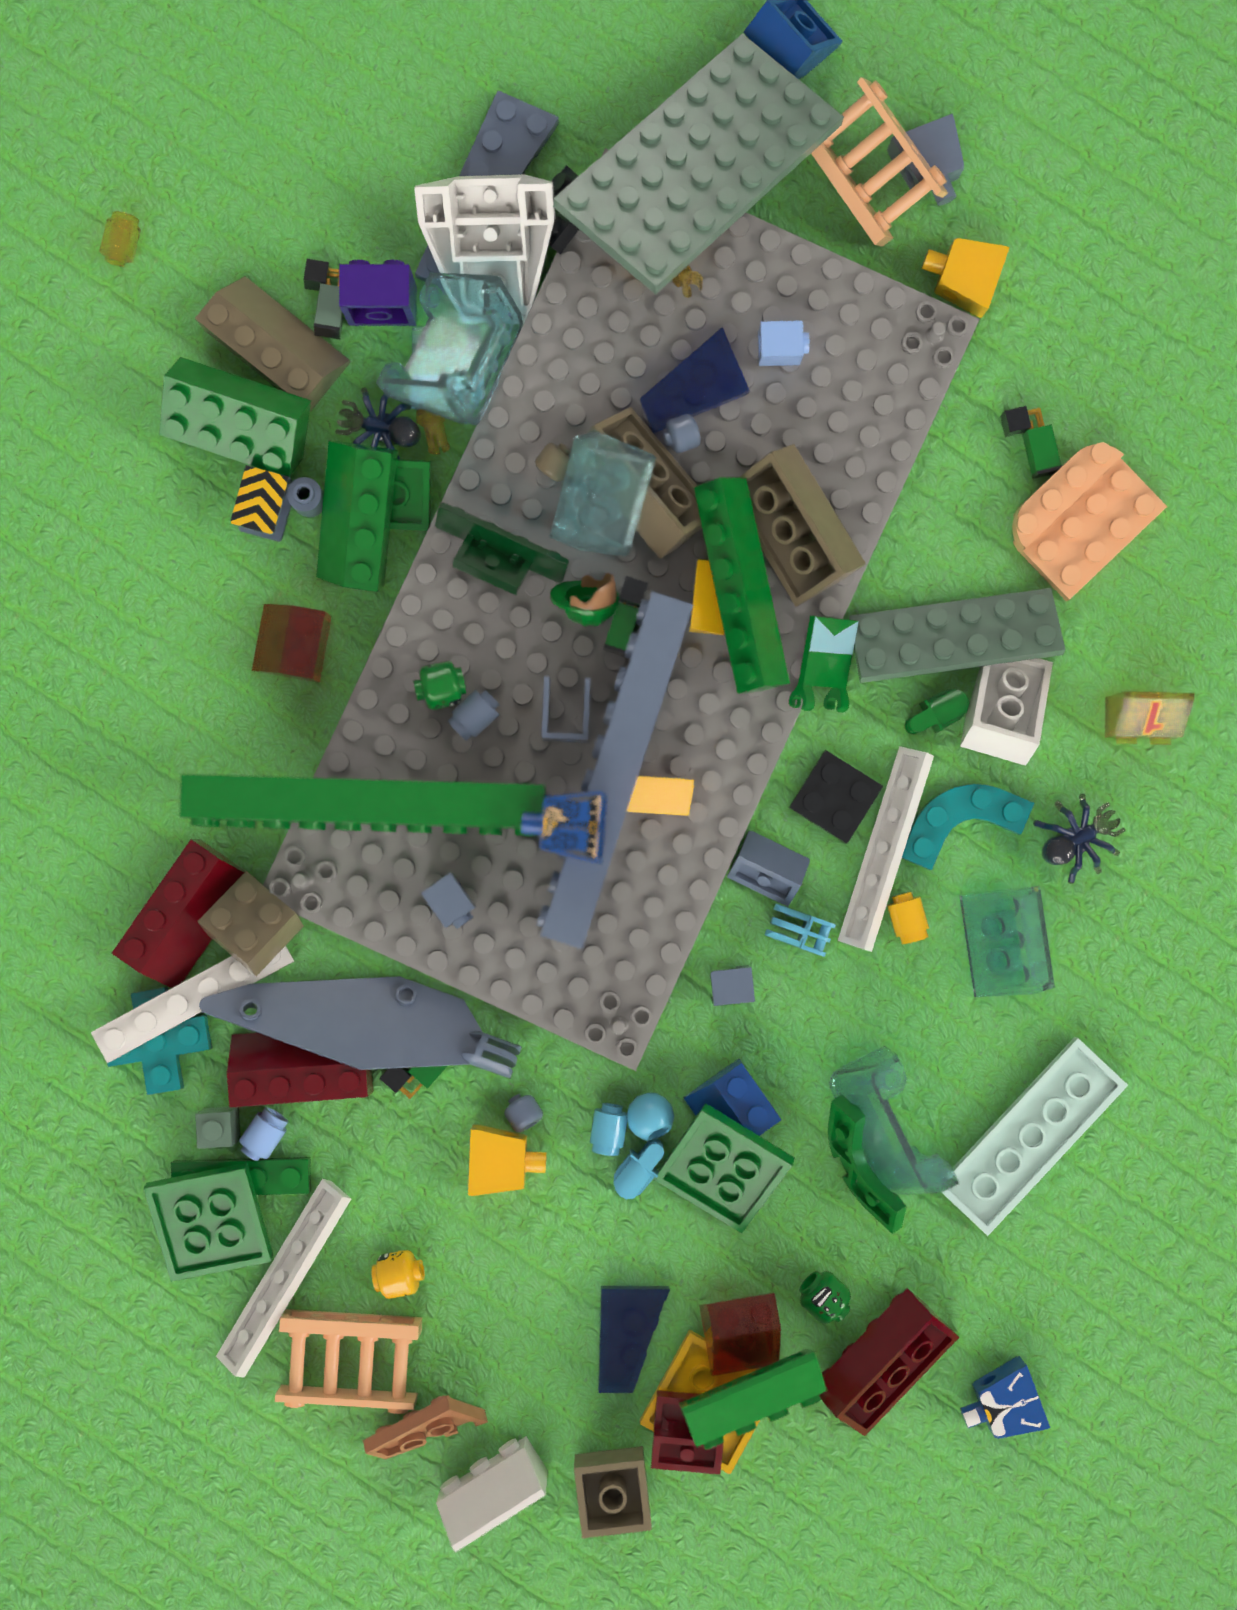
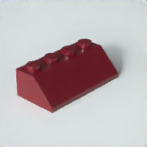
(166, 934)
(278, 1073)
(885, 1362)

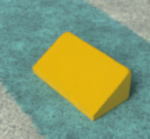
(705, 611)
(661, 796)

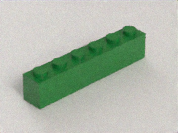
(741, 584)

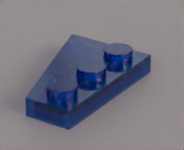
(697, 384)
(625, 1330)

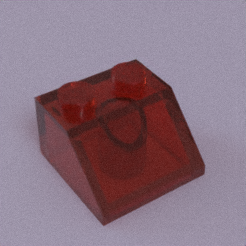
(292, 642)
(741, 1333)

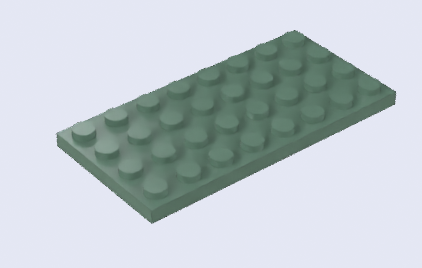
(697, 163)

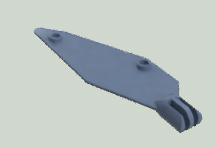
(367, 1023)

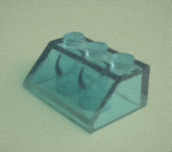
(602, 495)
(1007, 942)

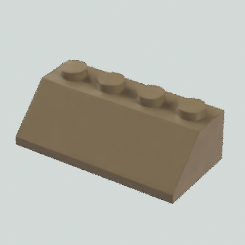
(272, 340)
(670, 503)
(799, 526)

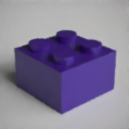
(378, 293)

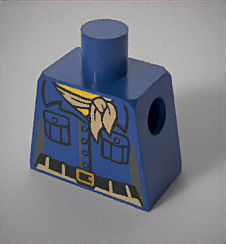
(570, 825)

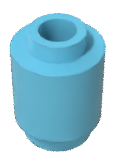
(608, 1129)

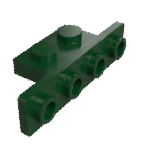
(496, 553)

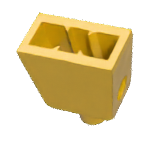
(967, 273)
(500, 1161)

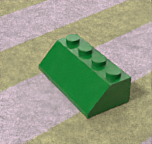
(356, 515)
(753, 1397)

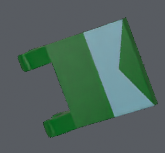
(826, 663)

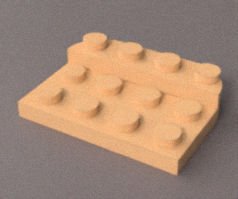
(1083, 517)

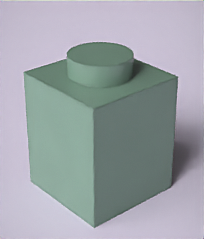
(217, 1127)

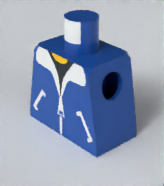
(1006, 1402)

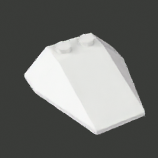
(490, 228)

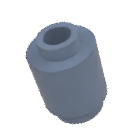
(313, 504)
(474, 714)

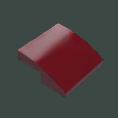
(672, 1440)

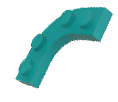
(956, 806)

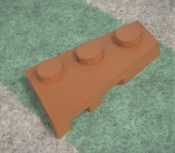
(433, 1421)

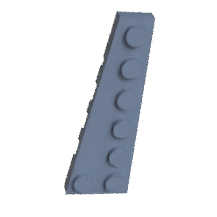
(504, 146)

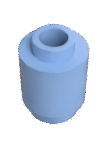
(263, 1134)

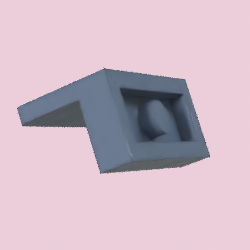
(769, 868)

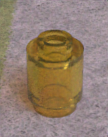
(120, 238)

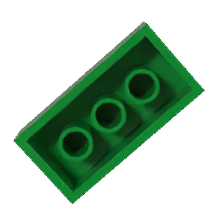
(234, 417)

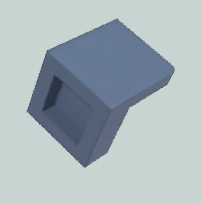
(732, 986)

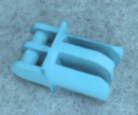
(804, 931)
(638, 1170)

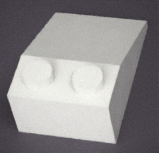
(1008, 709)

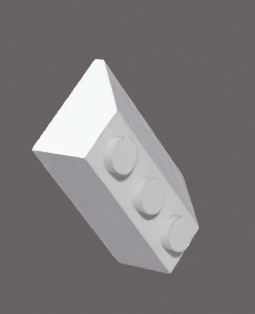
(491, 1492)

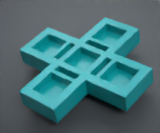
(162, 1053)

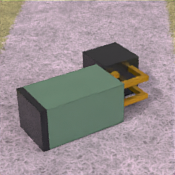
(328, 312)

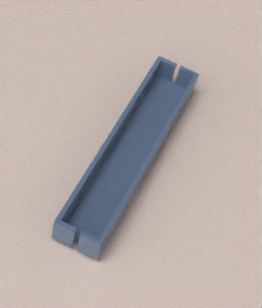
(619, 760)

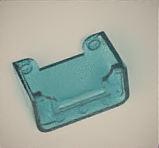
(460, 348)
(897, 1165)

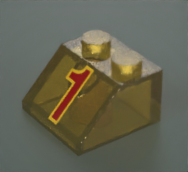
(1147, 716)

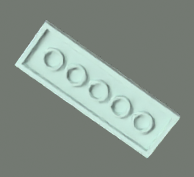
(1033, 1134)

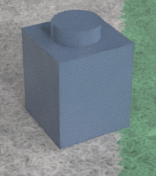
(449, 901)

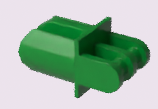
(939, 711)

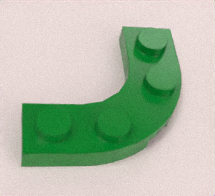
(845, 1141)

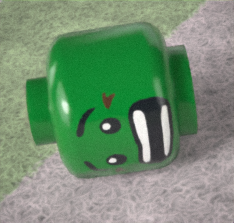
(440, 685)
(825, 1297)

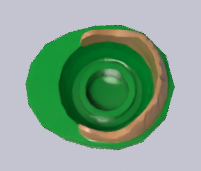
(587, 600)

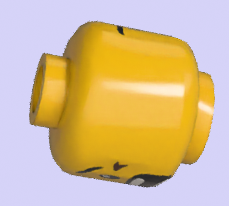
(397, 1274)

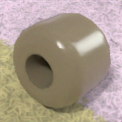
(554, 461)

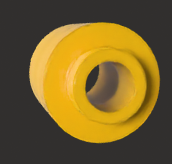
(908, 918)

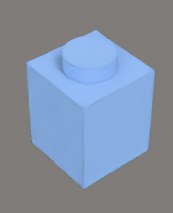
(782, 343)

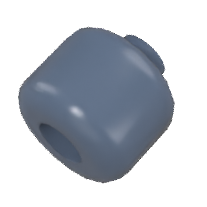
(682, 433)
(523, 1112)

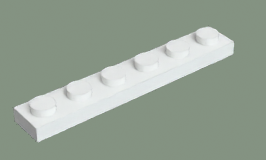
(885, 848)
(177, 1005)
(283, 1278)

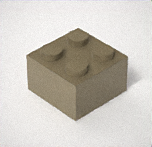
(251, 923)
(612, 1492)

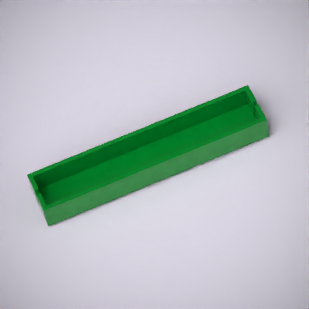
(357, 803)

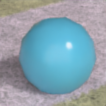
(650, 1116)

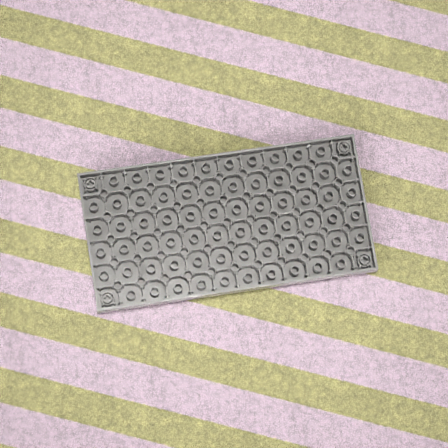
(583, 355)

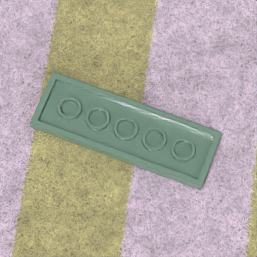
(957, 635)

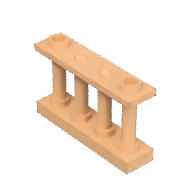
(858, 196)
(334, 1328)

